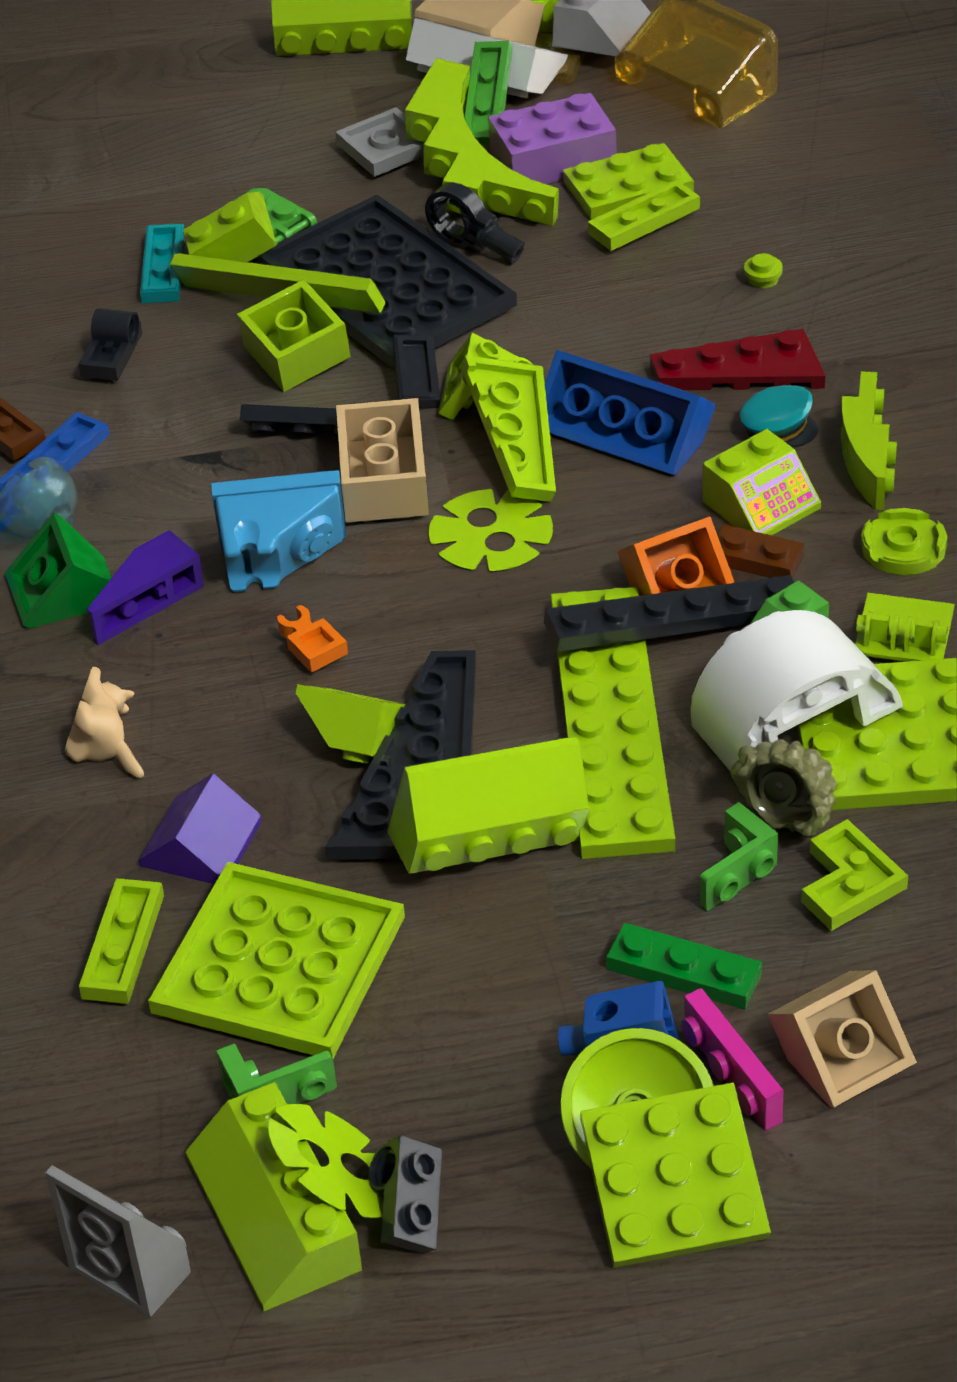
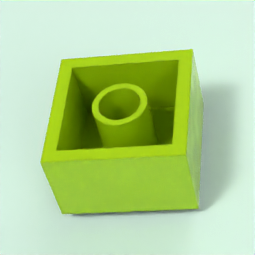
(294, 335)

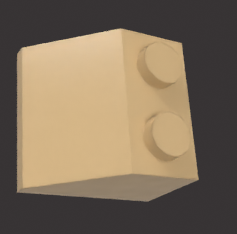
(843, 1036)

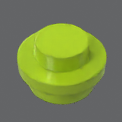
(763, 270)

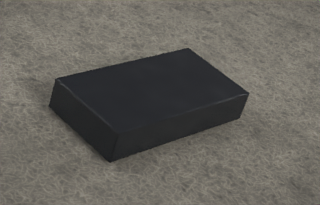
(416, 369)

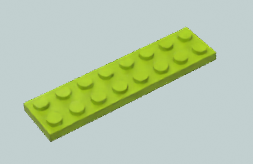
(616, 722)

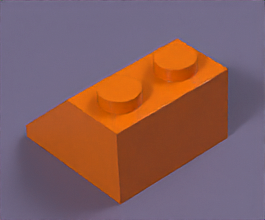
(677, 560)

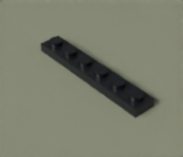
(660, 613)

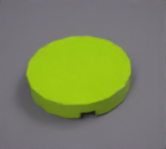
(903, 542)

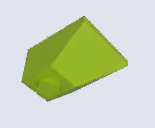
(349, 719)

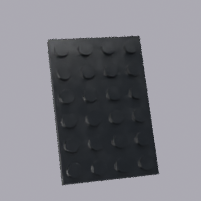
(420, 276)

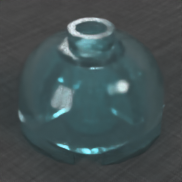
(33, 498)

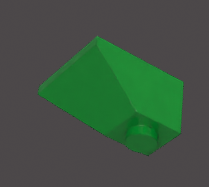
(56, 575)

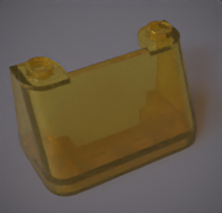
(709, 50)

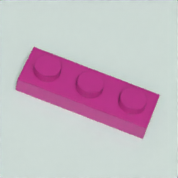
(732, 1059)

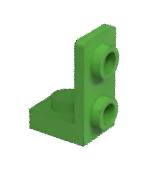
(752, 857)
(296, 1082)

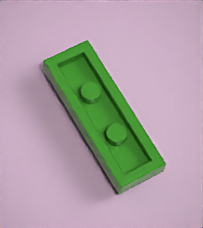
(487, 85)

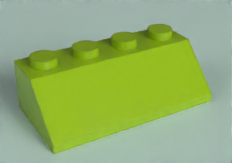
(340, 26)
(489, 805)
(275, 1225)

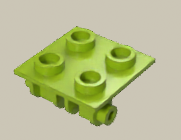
(903, 628)

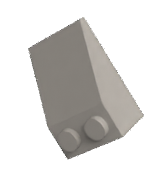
(116, 1244)

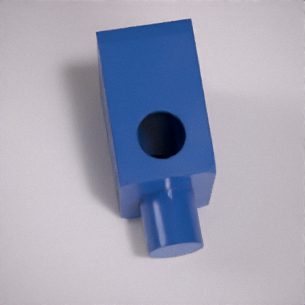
(619, 1009)

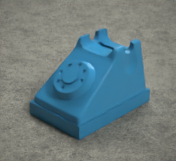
(276, 524)

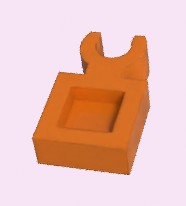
(310, 642)

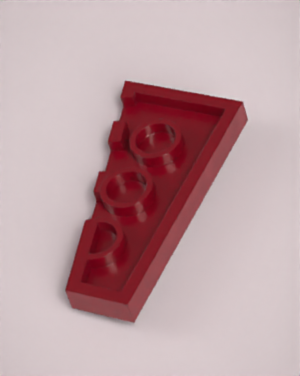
(736, 363)

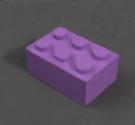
(552, 137)

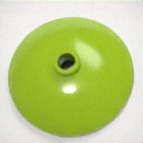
(626, 1069)

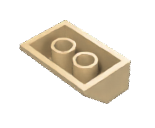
(500, 19)

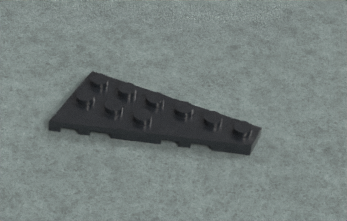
(429, 729)

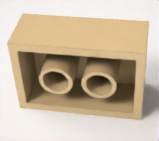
(382, 460)

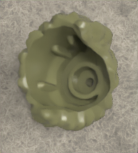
(807, 787)

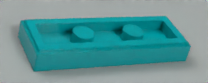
(159, 279)

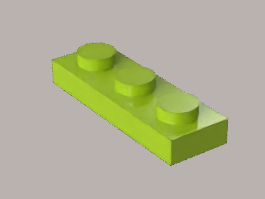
(643, 215)
(121, 941)

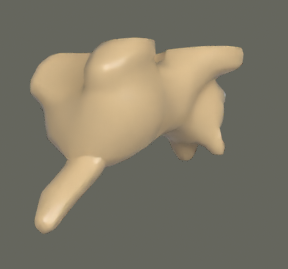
(97, 727)

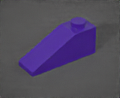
(145, 584)

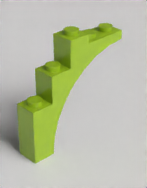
(454, 154)

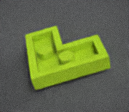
(858, 877)

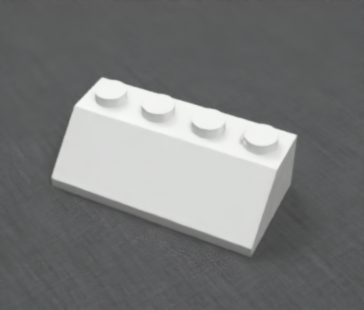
(530, 66)

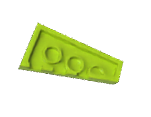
(516, 422)

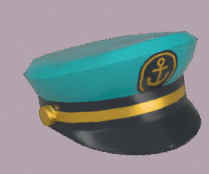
(783, 412)

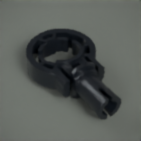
(480, 225)

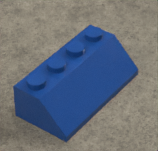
(624, 413)

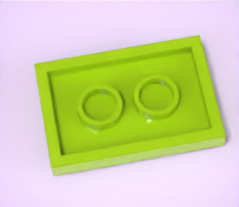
(623, 178)

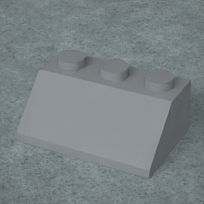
(597, 24)

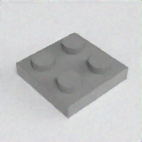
(380, 142)

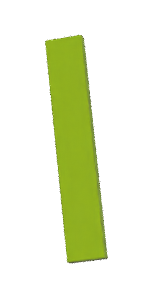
(267, 280)

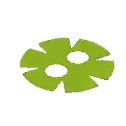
(470, 539)
(335, 1139)

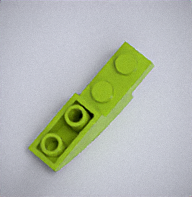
(867, 442)

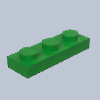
(684, 965)

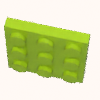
(674, 1175)

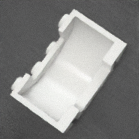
(781, 676)

